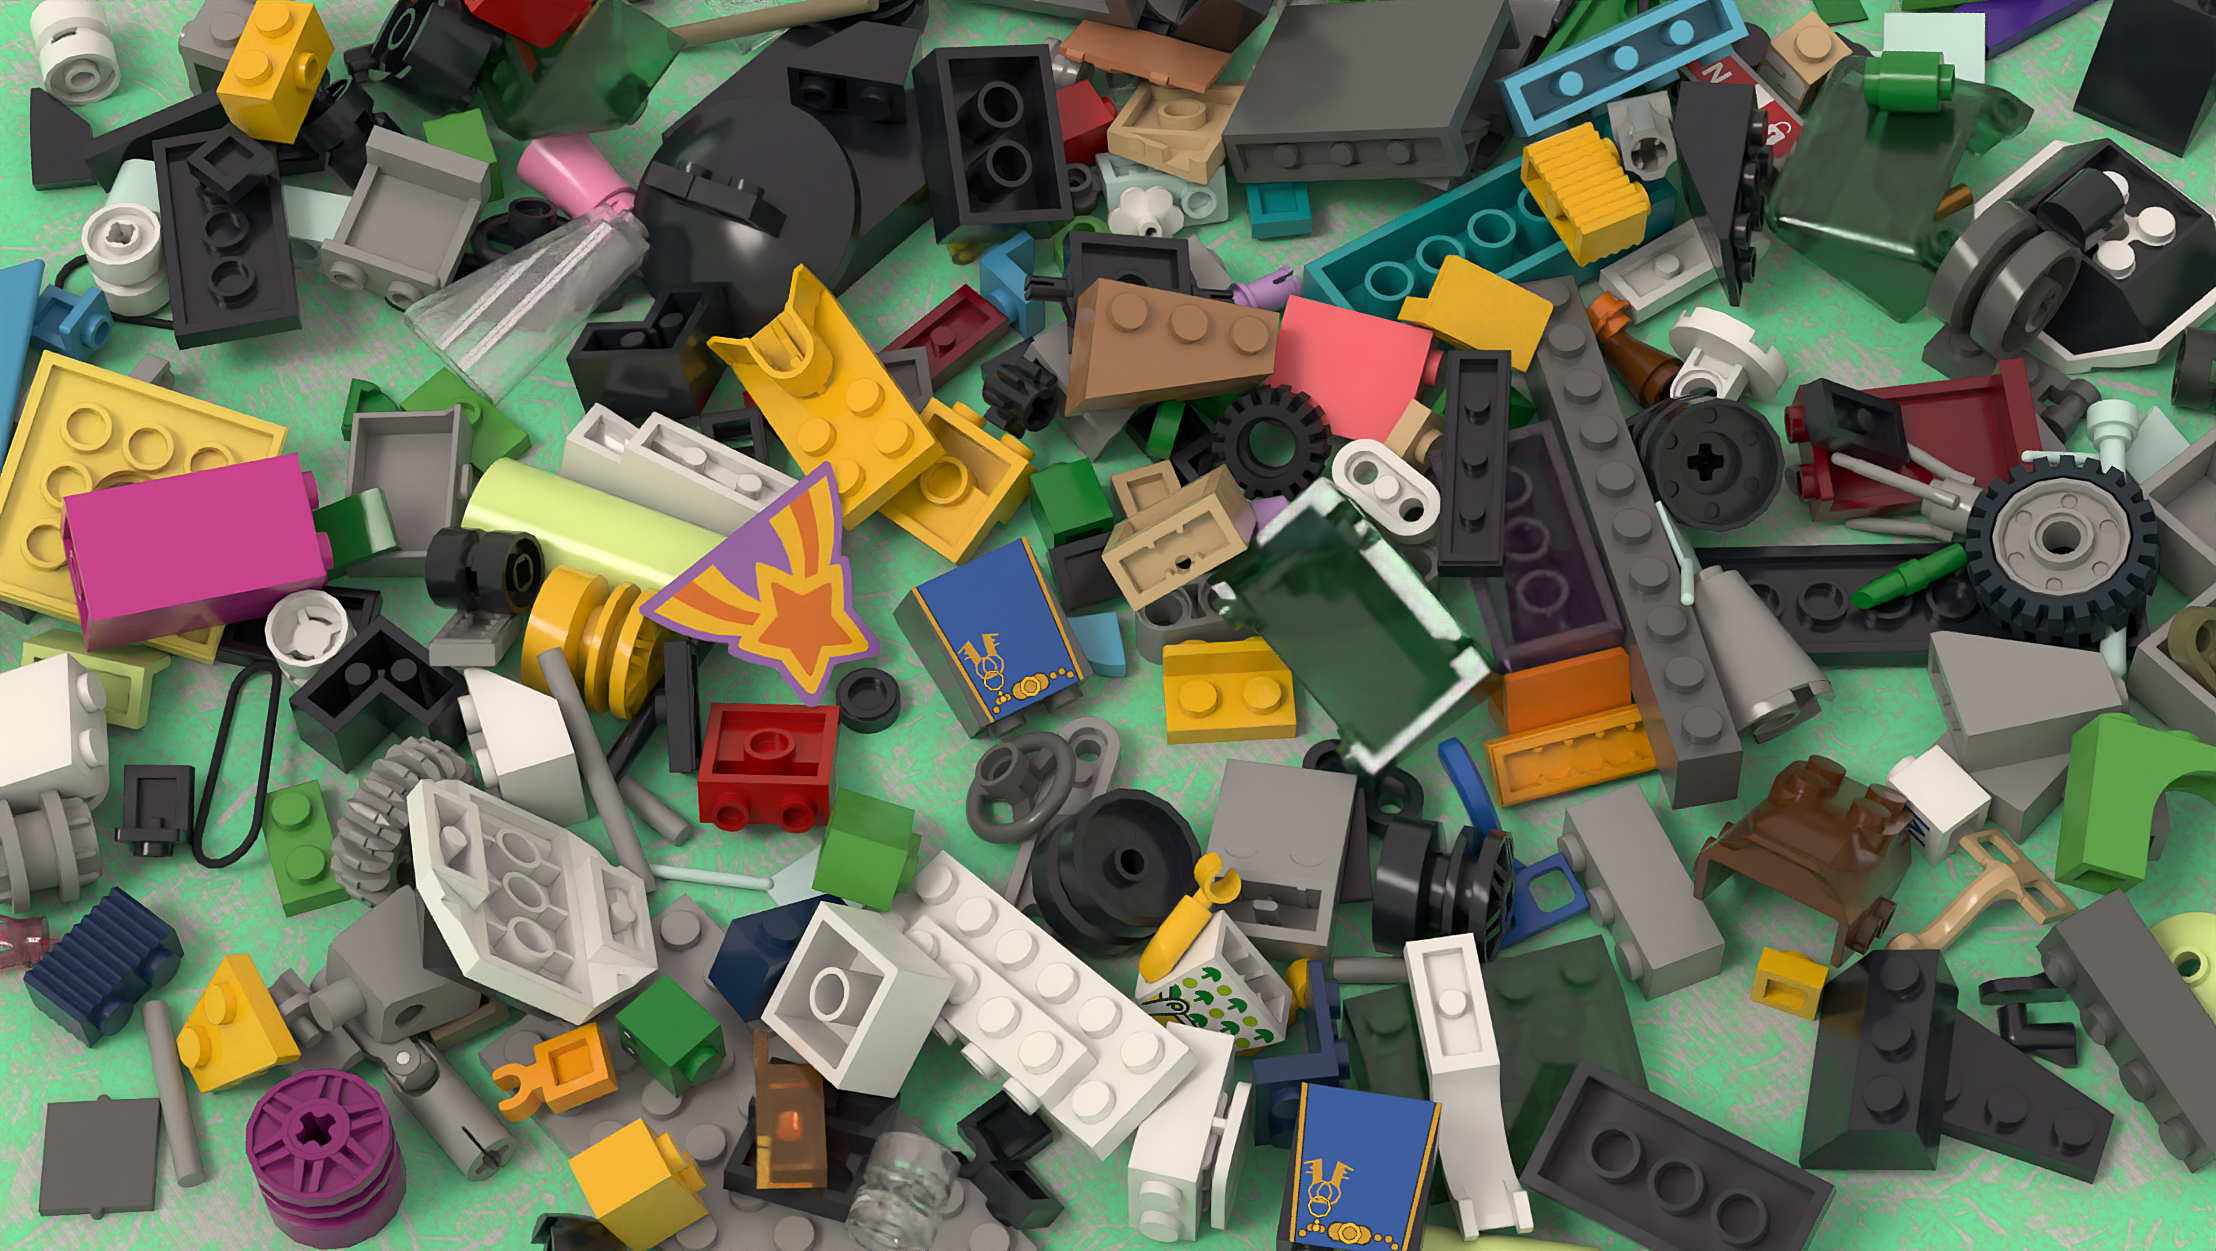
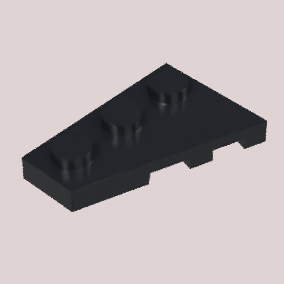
(2020, 1107)

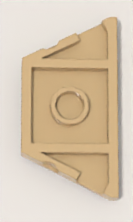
(1176, 128)

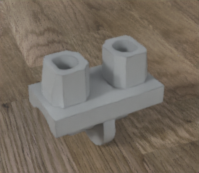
(317, 1046)

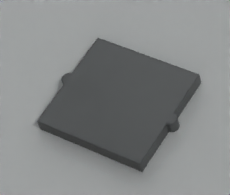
(100, 1157)

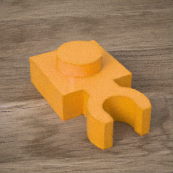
(565, 1074)

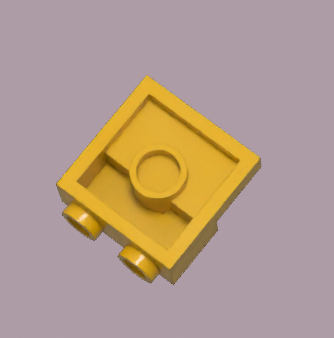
(966, 489)

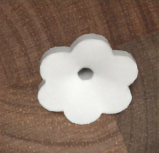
(1144, 210)

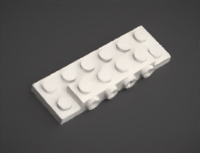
(1038, 1011)

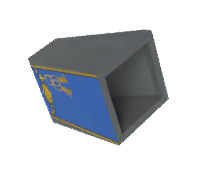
(995, 640)

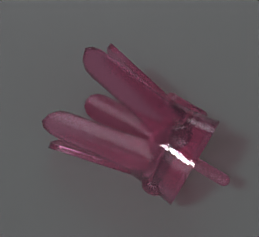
(27, 939)

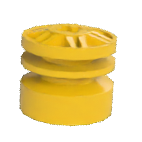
(604, 638)

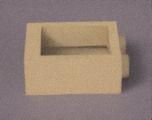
(1197, 522)

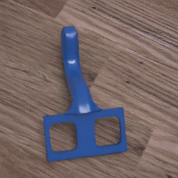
(1482, 814)

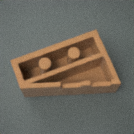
(1163, 346)

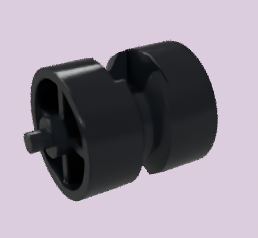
(341, 124)

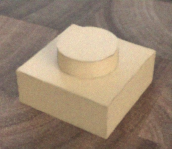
(1415, 435)
(1143, 487)

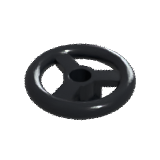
(523, 223)

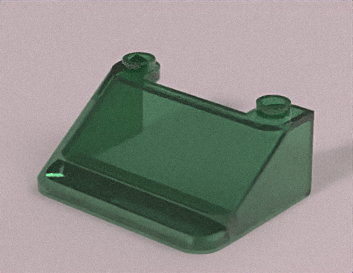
(1869, 183)

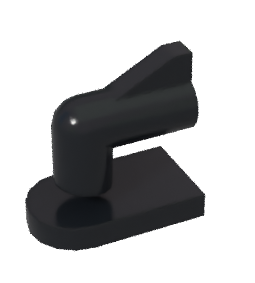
(2045, 1040)

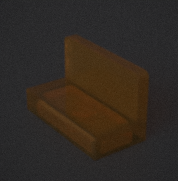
(787, 1122)

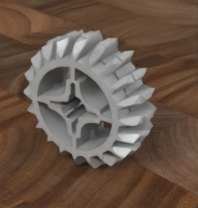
(374, 833)

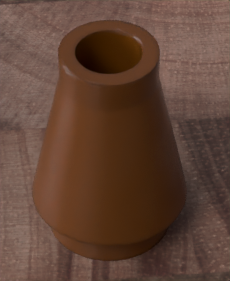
(1641, 368)

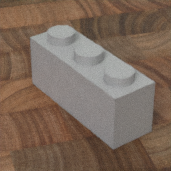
(1641, 892)

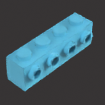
(1617, 60)

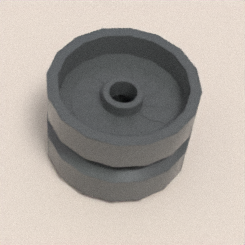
(2003, 280)

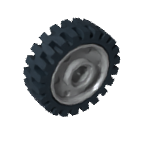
(2070, 592)

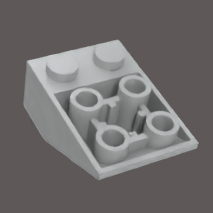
(1289, 845)

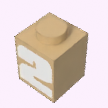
(1801, 60)

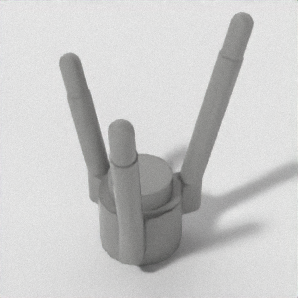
(1945, 501)

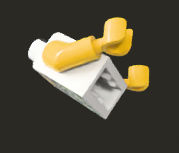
(1212, 976)

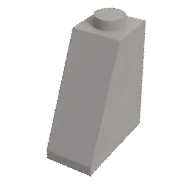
(2016, 697)

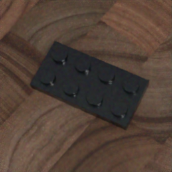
(223, 261)

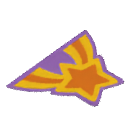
(777, 591)

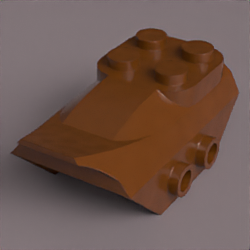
(1821, 845)

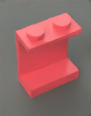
(1354, 366)

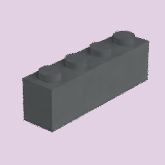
(2143, 1017)

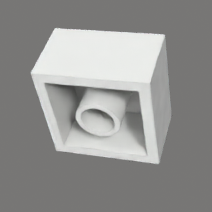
(858, 1000)

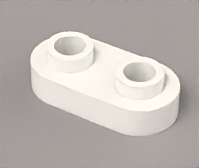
(1392, 492)

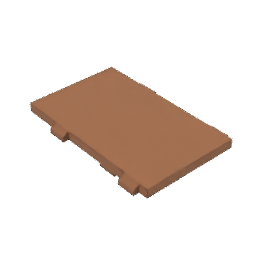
(1145, 54)

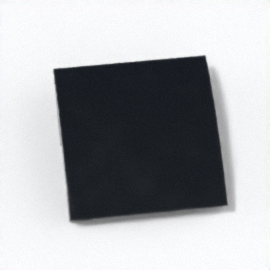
(850, 1130)

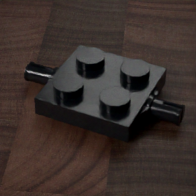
(1122, 258)

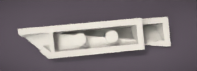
(670, 470)

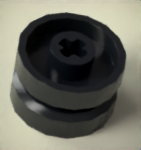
(1115, 871)

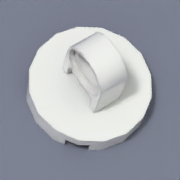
(1723, 358)

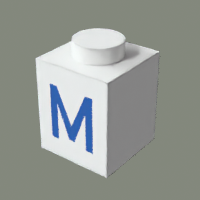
(1942, 802)

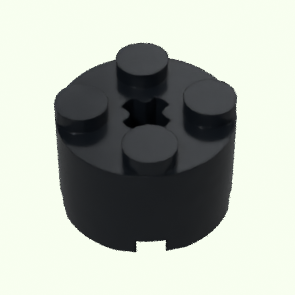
(433, 53)

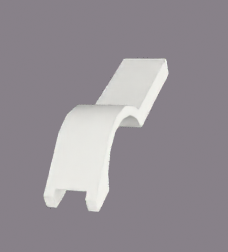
(1465, 1079)

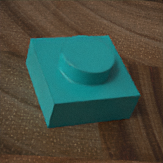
(1278, 209)

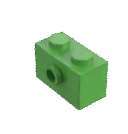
(867, 851)

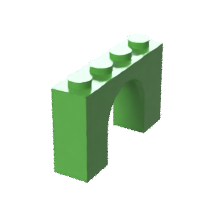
(2112, 793)

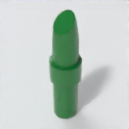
(1910, 577)

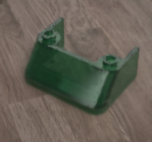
(593, 83)

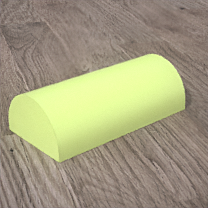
(588, 527)

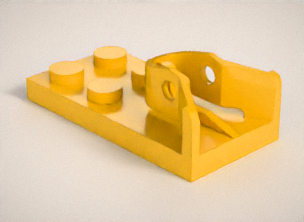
(832, 399)

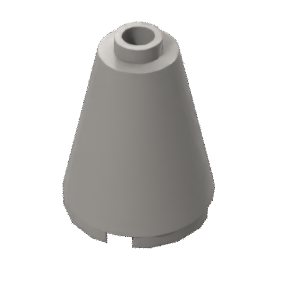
(1757, 661)

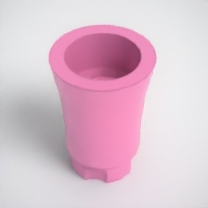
(574, 175)

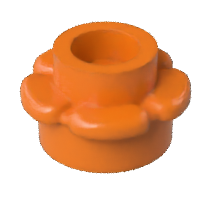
(1608, 316)

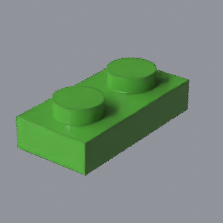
(300, 848)

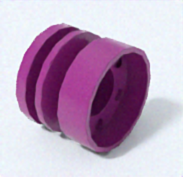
(330, 1191)

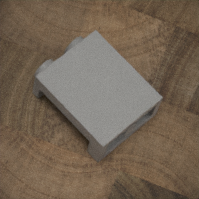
(407, 219)

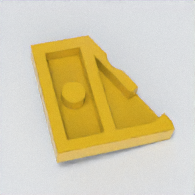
(234, 1029)

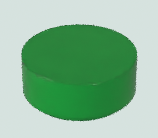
(1165, 428)

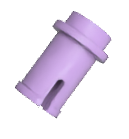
(1269, 291)

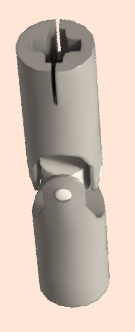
(449, 1110)

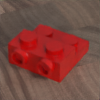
(768, 766)

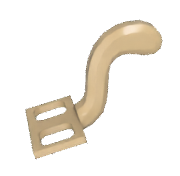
(1995, 883)

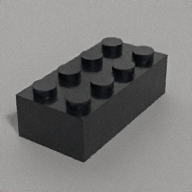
(1669, 1173)

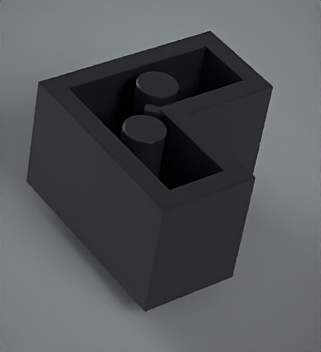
(655, 361)
(378, 688)

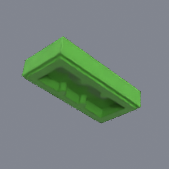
(493, 432)

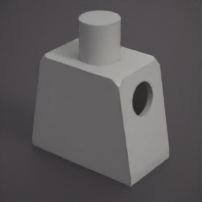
(381, 980)

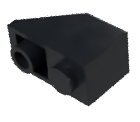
(858, 72)

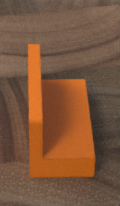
(1562, 691)

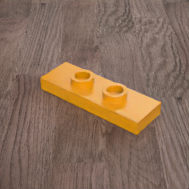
(1568, 755)

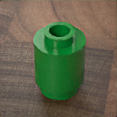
(1908, 81)

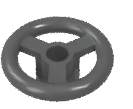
(1012, 776)

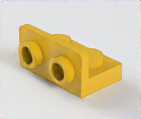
(1226, 692)

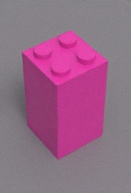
(192, 550)

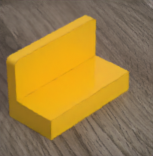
(1480, 312)

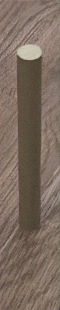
(770, 20)

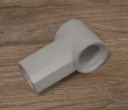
(1644, 133)

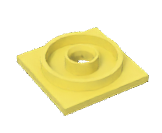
(96, 433)

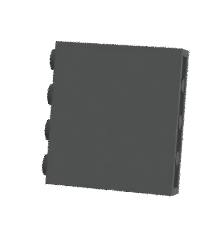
(1366, 90)

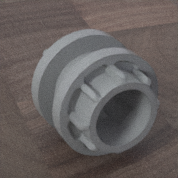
(47, 850)

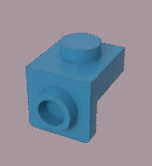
(1003, 280)
(71, 323)

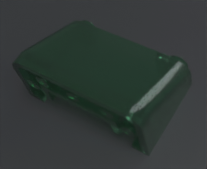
(1356, 627)

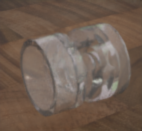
(903, 1194)

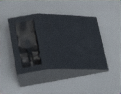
(1721, 170)

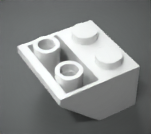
(522, 747)

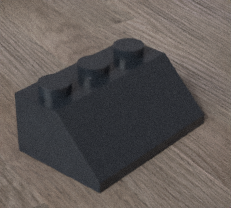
(1881, 1064)

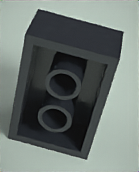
(992, 143)

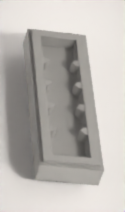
(474, 639)

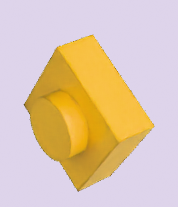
(1789, 982)

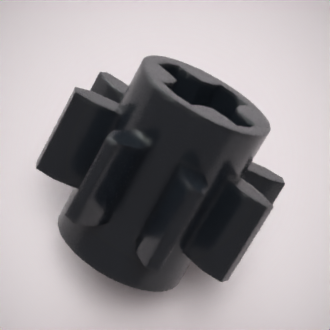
(1020, 397)

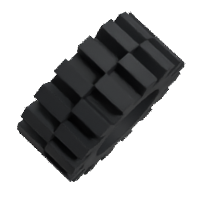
(1298, 416)

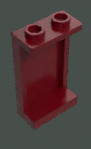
(1964, 422)

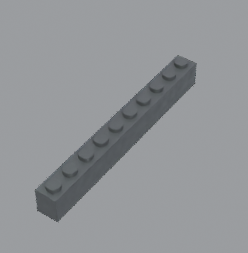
(1666, 650)

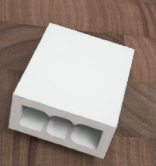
(52, 733)
(1192, 1145)

